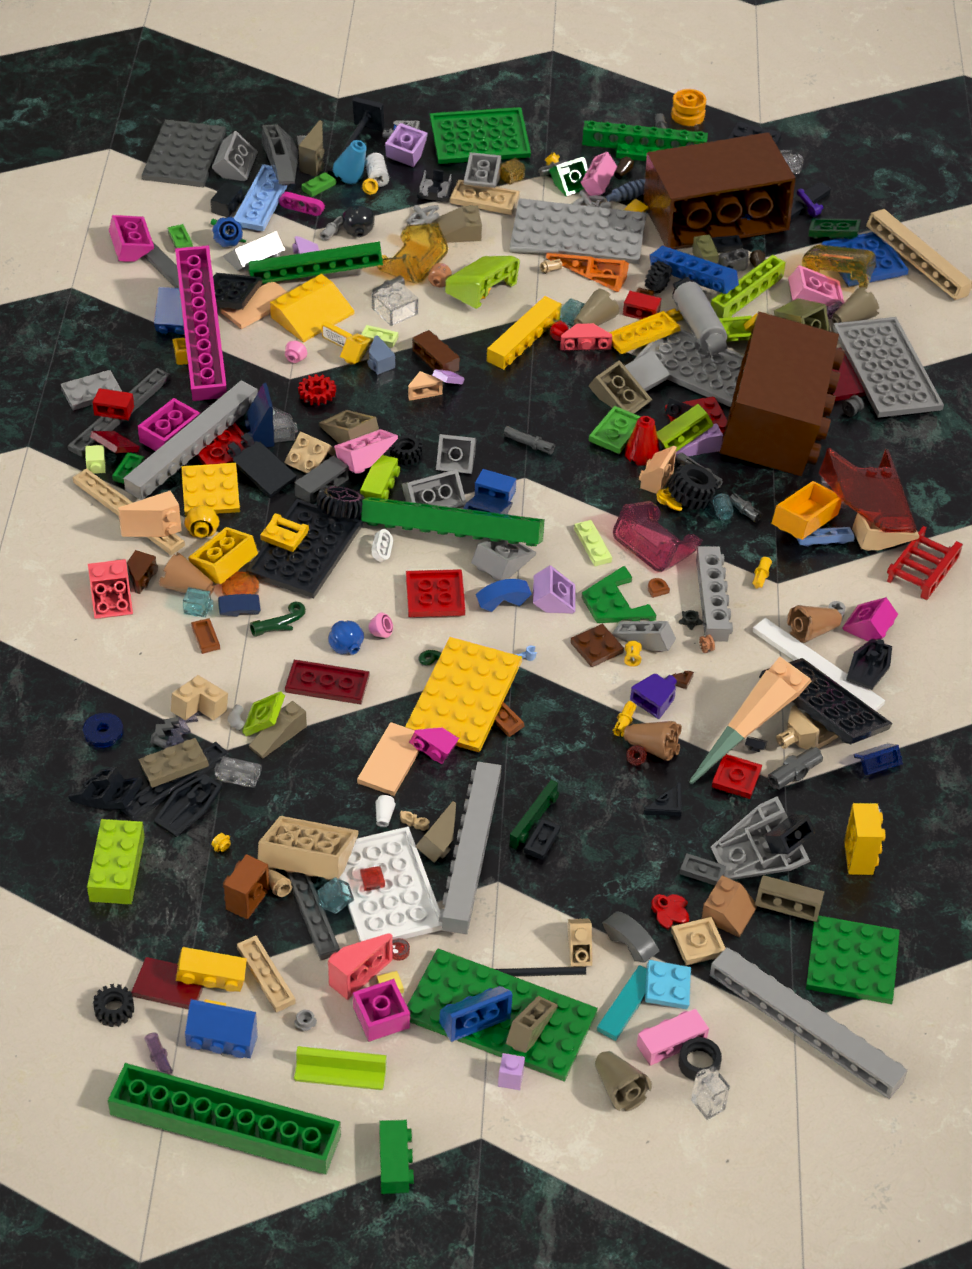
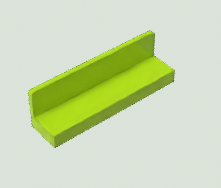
(340, 1068)

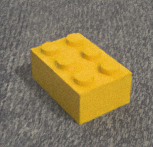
(224, 554)
(863, 839)

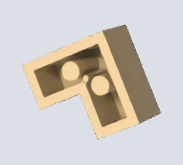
(199, 696)

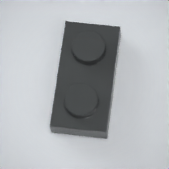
(702, 869)

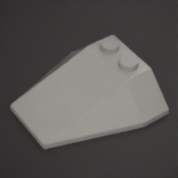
(746, 849)

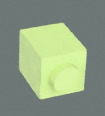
(95, 459)

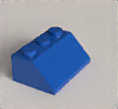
(476, 1013)
(221, 1029)

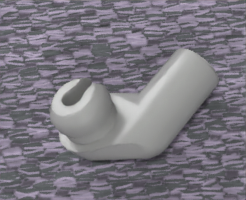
(234, 717)

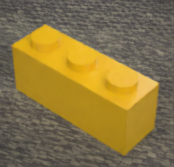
(211, 969)

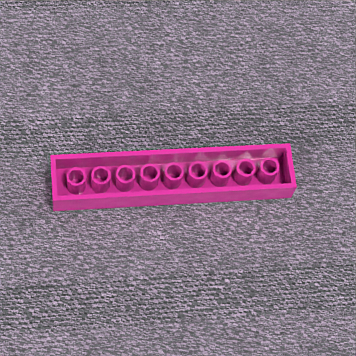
(201, 323)

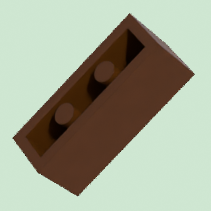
(435, 352)

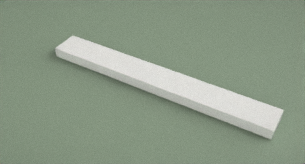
(795, 650)

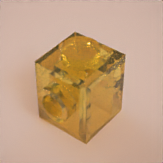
(512, 171)

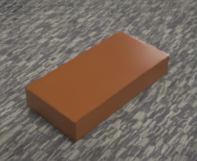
(205, 635)

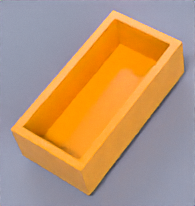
(807, 510)

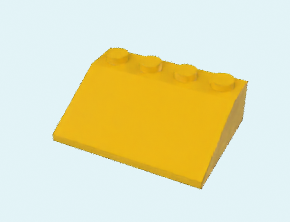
(309, 306)

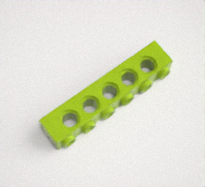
(749, 287)

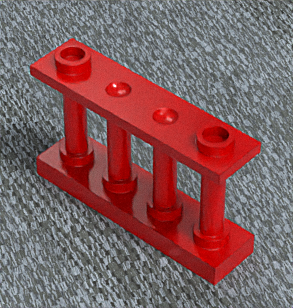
(935, 575)

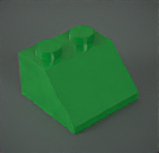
(568, 176)

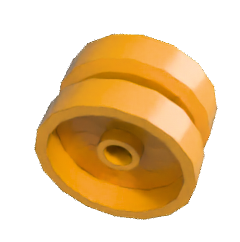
(688, 107)

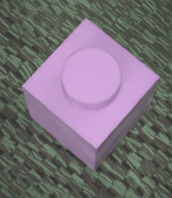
(511, 1071)

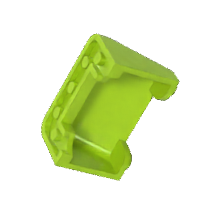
(476, 278)

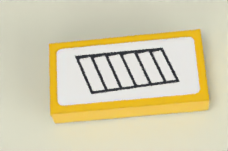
(334, 333)

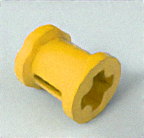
(628, 659)

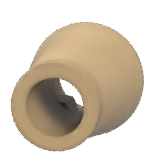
(279, 884)

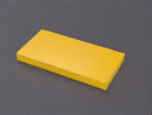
(643, 332)

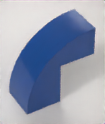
(511, 590)

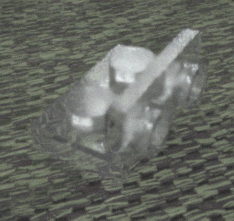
(238, 771)

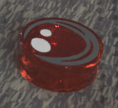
(400, 949)

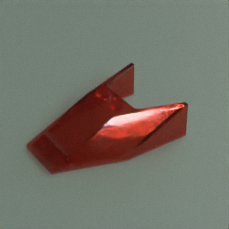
(870, 491)

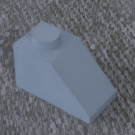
(380, 356)

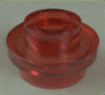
(630, 755)

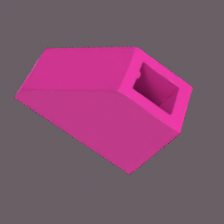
(434, 742)

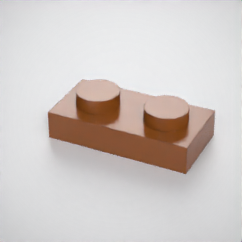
(508, 720)

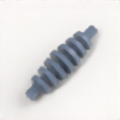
(628, 191)

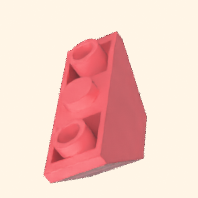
(586, 338)

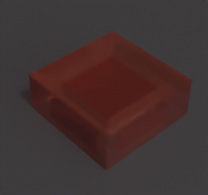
(372, 878)

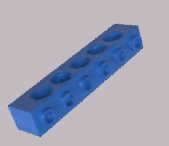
(697, 269)

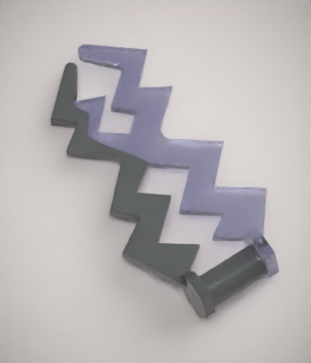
(176, 738)

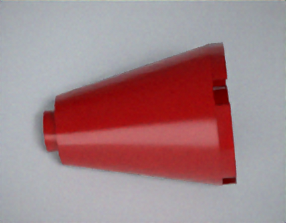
(643, 441)

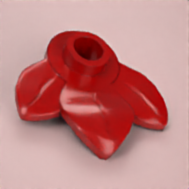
(671, 910)

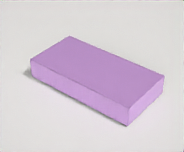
(448, 376)

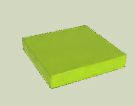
(263, 713)

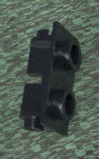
(676, 408)

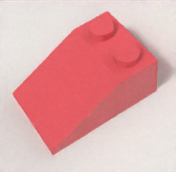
(358, 964)

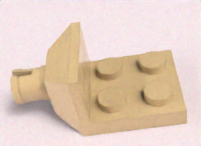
(804, 731)

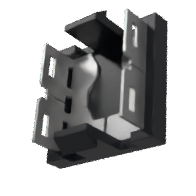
(435, 187)

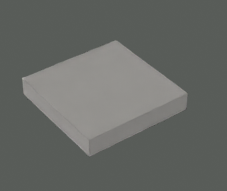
(648, 370)

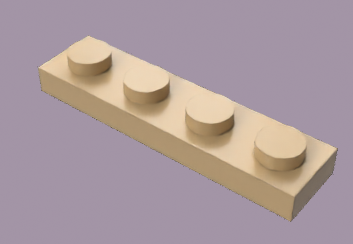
(266, 974)

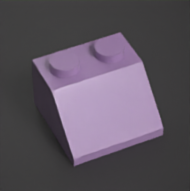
(406, 144)
(553, 591)

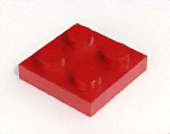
(737, 776)

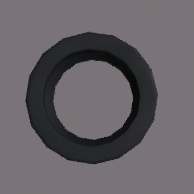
(698, 1044)

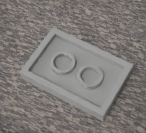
(82, 391)

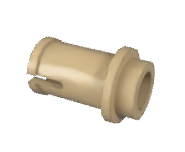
(547, 266)

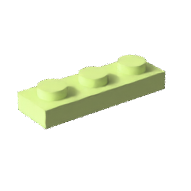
(593, 543)

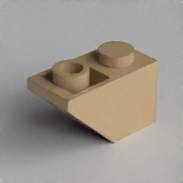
(580, 942)

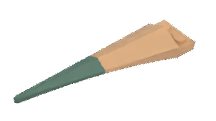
(772, 693)

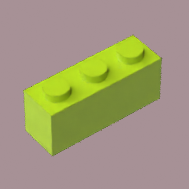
(685, 428)
(381, 478)

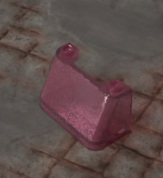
(643, 536)

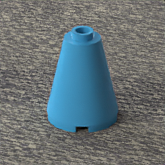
(351, 163)

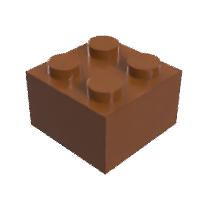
(246, 886)

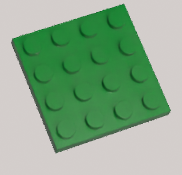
(853, 959)

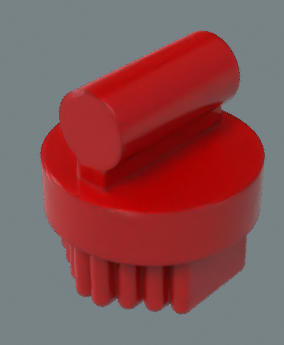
(558, 329)

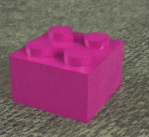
(381, 1010)

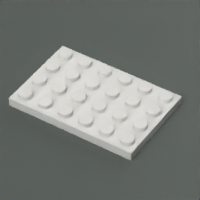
(405, 903)

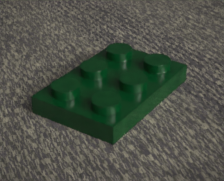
(834, 228)

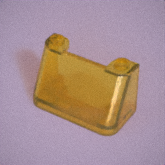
(421, 250)
(841, 259)

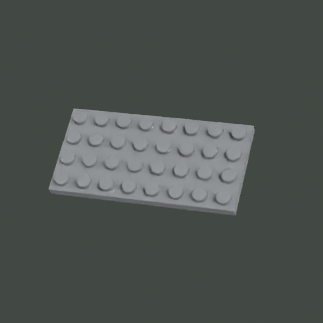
(580, 229)
(695, 367)
(887, 367)

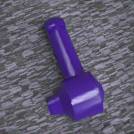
(813, 209)

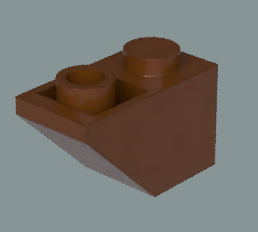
(141, 569)

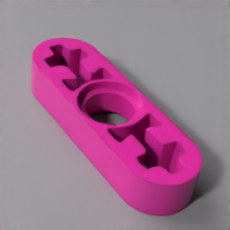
(312, 206)

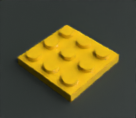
(211, 486)

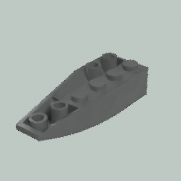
(281, 153)

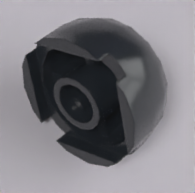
(358, 221)

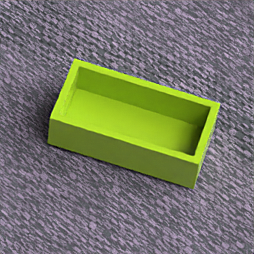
(116, 861)

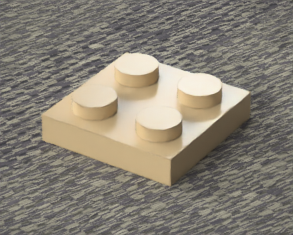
(698, 940)

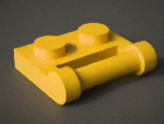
(282, 537)

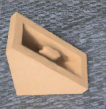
(424, 386)

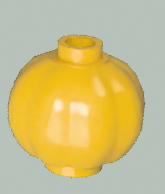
(198, 521)

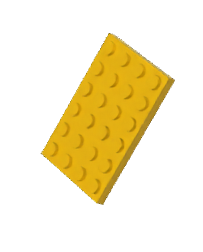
(465, 692)

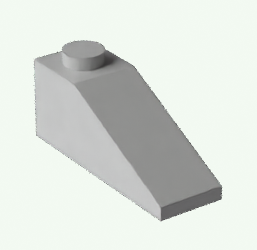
(650, 634)

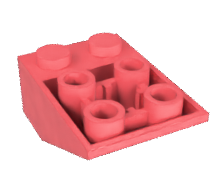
(110, 589)

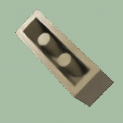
(789, 898)

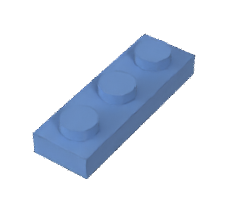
(828, 535)

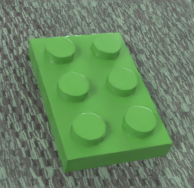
(614, 430)

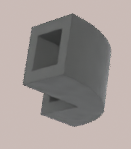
(627, 930)

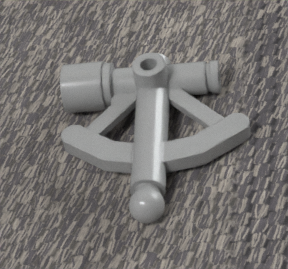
(588, 200)
(421, 213)

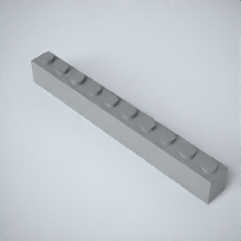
(190, 440)
(471, 848)
(808, 1022)

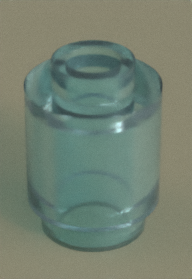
(723, 506)

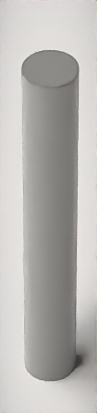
(533, 249)

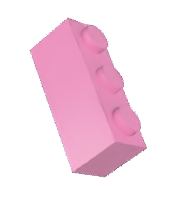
(599, 174)
(670, 1035)

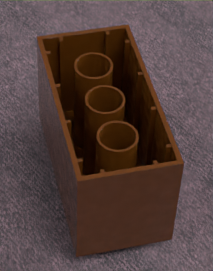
(702, 183)
(783, 394)

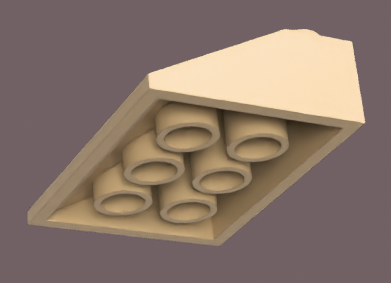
(307, 847)

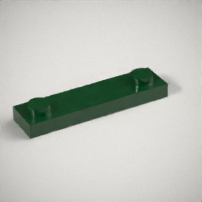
(523, 828)

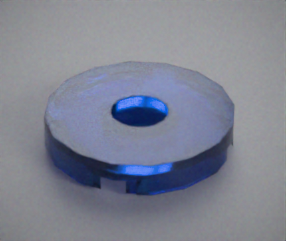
(99, 721)

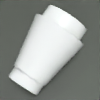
(384, 810)

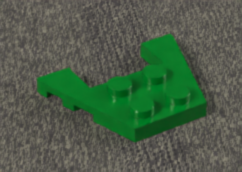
(608, 603)

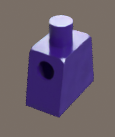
(654, 694)

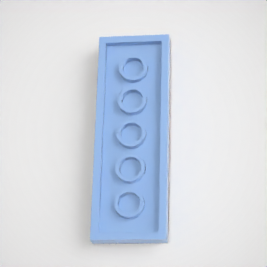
(260, 200)

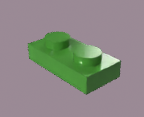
(318, 184)
(179, 236)

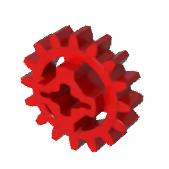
(317, 389)

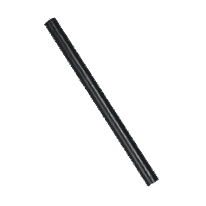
(545, 971)

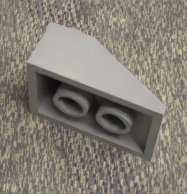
(483, 170)
(501, 558)

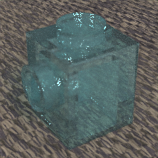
(570, 311)
(197, 602)
(335, 895)

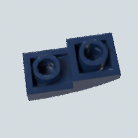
(239, 603)

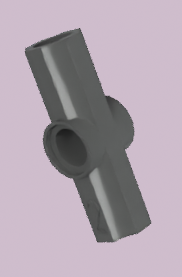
(795, 768)

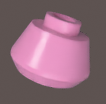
(295, 351)
(381, 625)

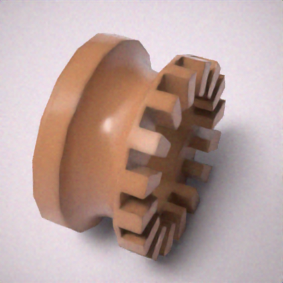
(707, 643)

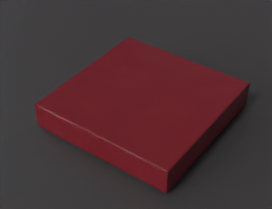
(114, 441)

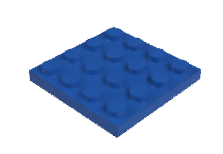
(887, 260)

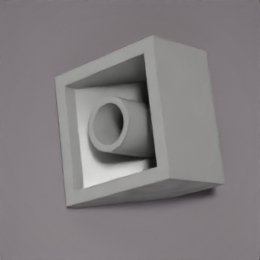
(456, 453)

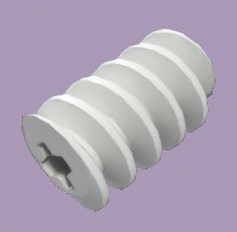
(377, 169)

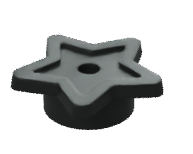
(690, 614)

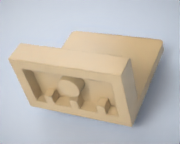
(308, 453)

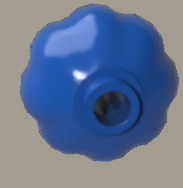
(232, 227)
(346, 637)

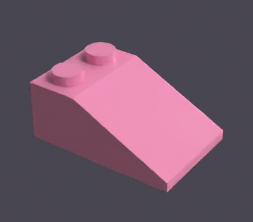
(814, 286)
(364, 450)

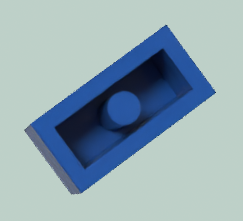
(495, 485)

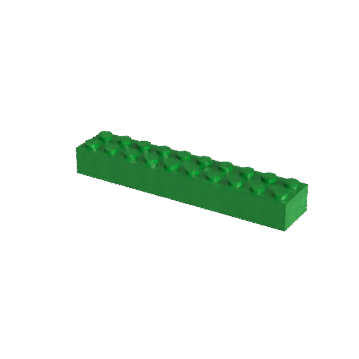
(225, 1118)

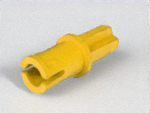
(762, 572)
(624, 718)

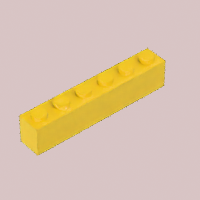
(523, 332)

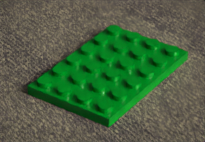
(481, 132)

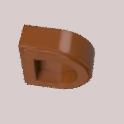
(657, 587)

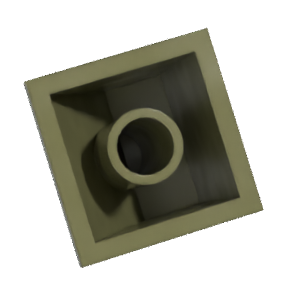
(805, 312)

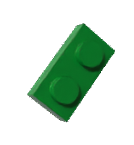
(127, 465)

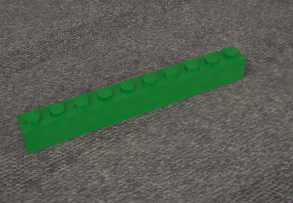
(453, 520)

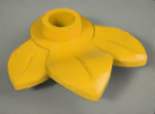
(665, 498)

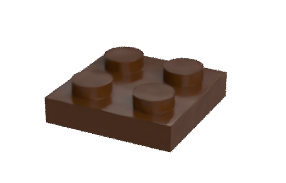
(597, 645)

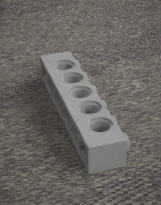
(713, 593)

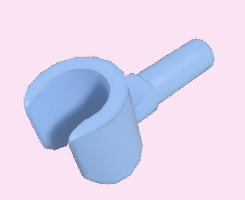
(529, 654)

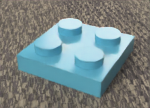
(668, 984)

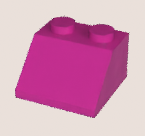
(871, 619)

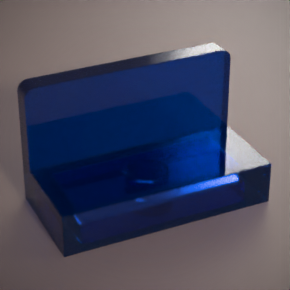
(879, 758)

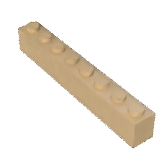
(919, 254)

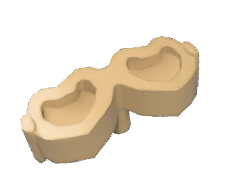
(412, 820)

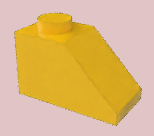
(355, 348)

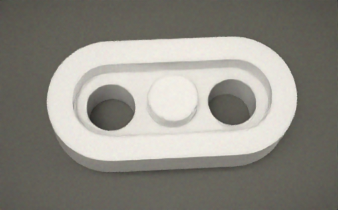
(382, 545)

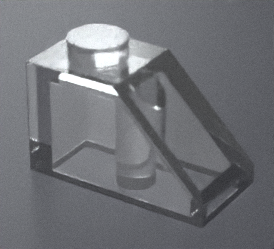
(283, 426)

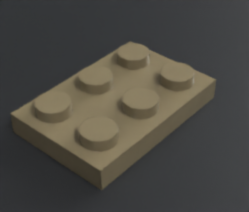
(173, 762)

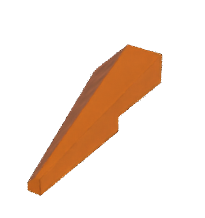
(603, 271)

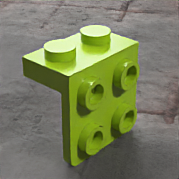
(735, 328)

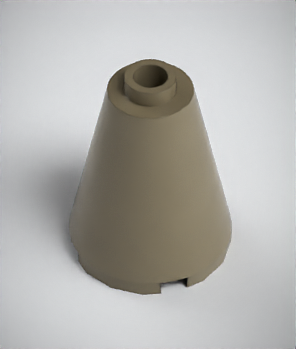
(857, 307)
(598, 309)
(622, 1081)

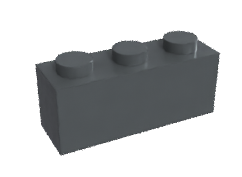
(329, 473)

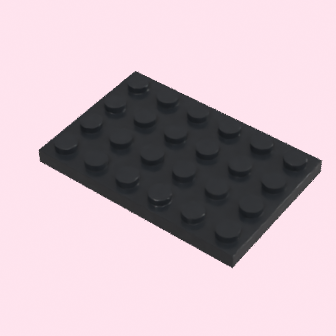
(314, 557)
(836, 706)

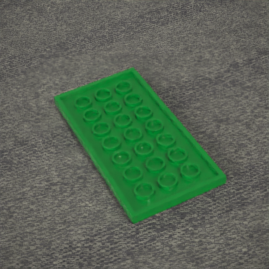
(455, 978)

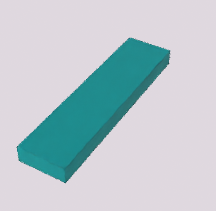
(624, 1005)

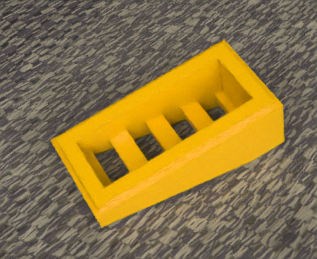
(180, 351)

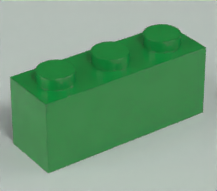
(395, 1156)

